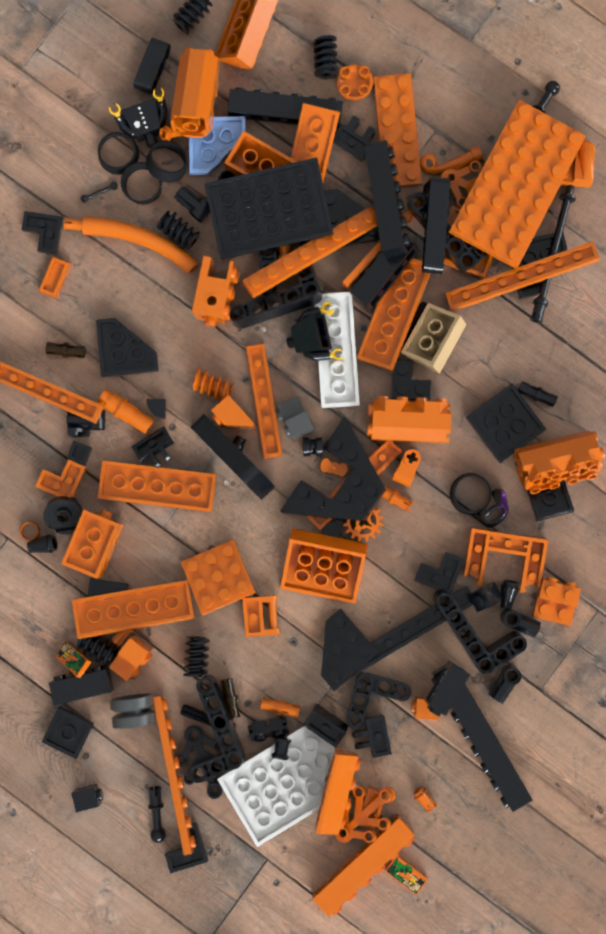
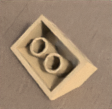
(434, 337)

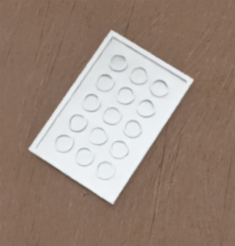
(278, 792)

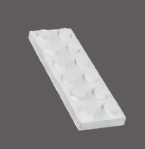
(339, 377)

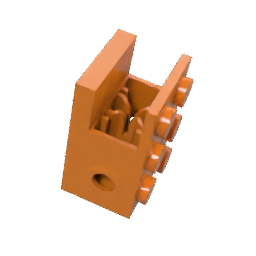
(214, 294)
(93, 543)

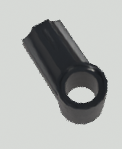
(197, 206)
(75, 421)
(521, 622)
(503, 685)

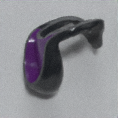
(501, 500)

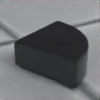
(157, 407)
(78, 432)
(332, 528)

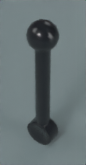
(84, 198)

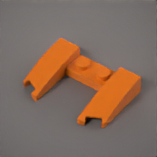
(531, 547)

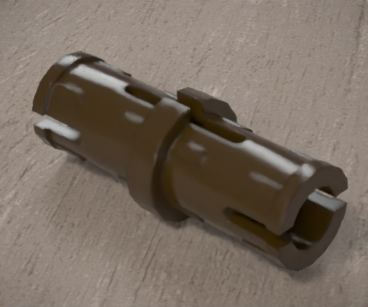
(65, 350)
(230, 697)

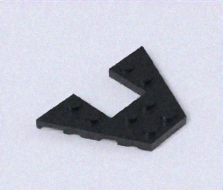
(356, 495)

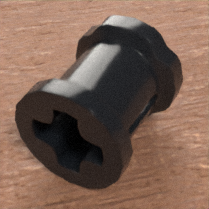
(281, 748)

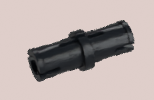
(537, 394)

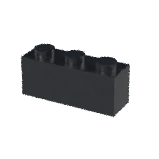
(72, 688)

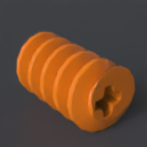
(211, 385)

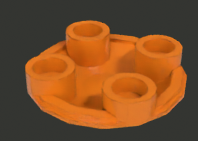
(354, 82)

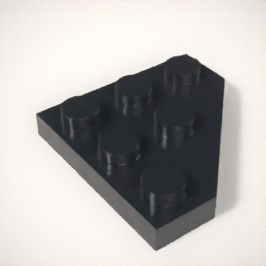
(343, 208)
(538, 249)
(123, 351)
(344, 650)

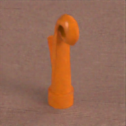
(457, 163)

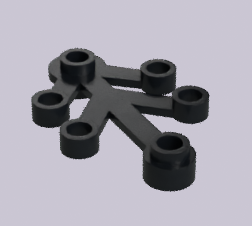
(201, 755)

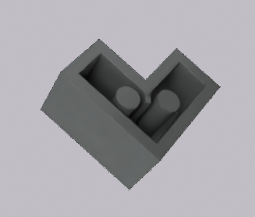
(295, 418)

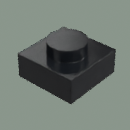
(79, 453)

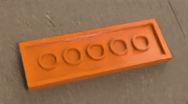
(398, 125)
(393, 318)
(157, 486)
(132, 609)

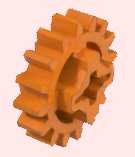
(357, 529)

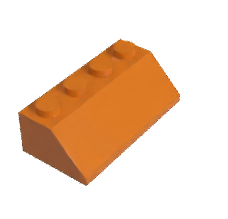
(245, 32)
(253, 155)
(336, 792)

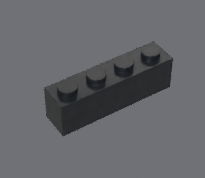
(380, 277)

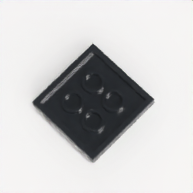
(505, 423)

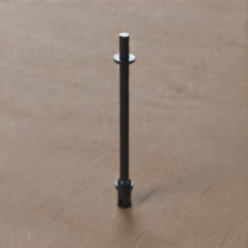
(541, 302)

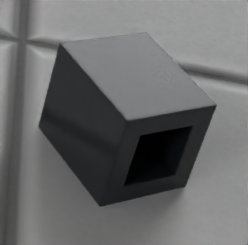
(485, 596)
(87, 797)

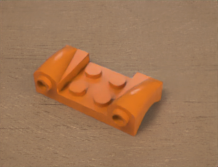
(582, 168)

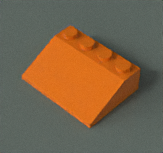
(323, 566)

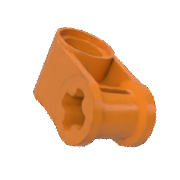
(406, 471)

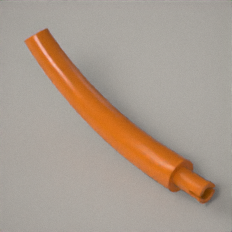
(132, 233)

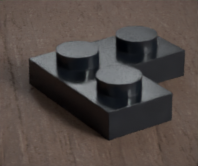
(48, 227)
(404, 385)
(442, 578)
(178, 861)

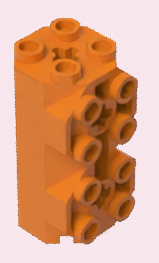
(195, 93)
(409, 421)
(564, 458)

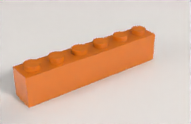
(363, 866)

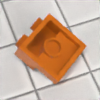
(556, 601)

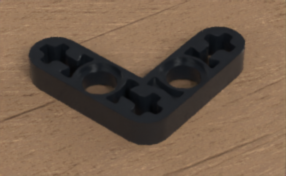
(373, 688)

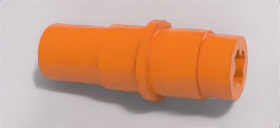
(125, 411)

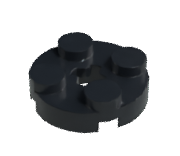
(66, 505)

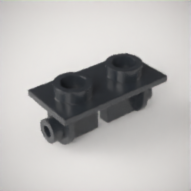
(275, 728)

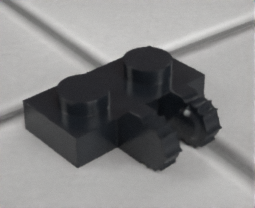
(152, 445)
(377, 736)

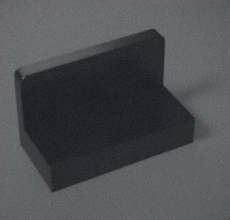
(326, 725)

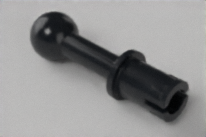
(551, 89)
(158, 833)

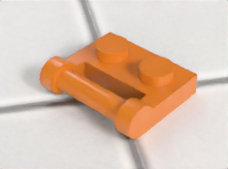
(254, 616)

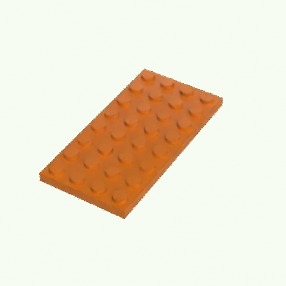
(517, 184)

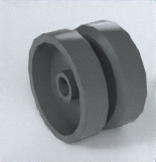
(132, 714)

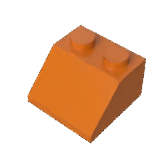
(231, 415)

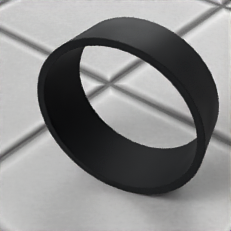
(118, 170)
(126, 174)
(160, 174)
(453, 498)

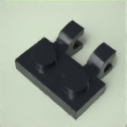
(352, 142)

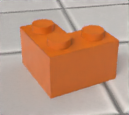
(131, 657)

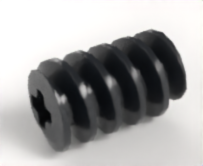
(190, 13)
(324, 56)
(177, 230)
(98, 648)
(196, 656)

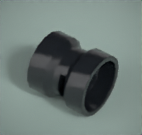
(308, 447)

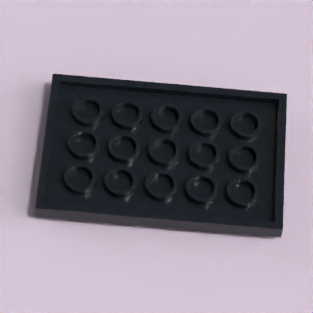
(269, 208)

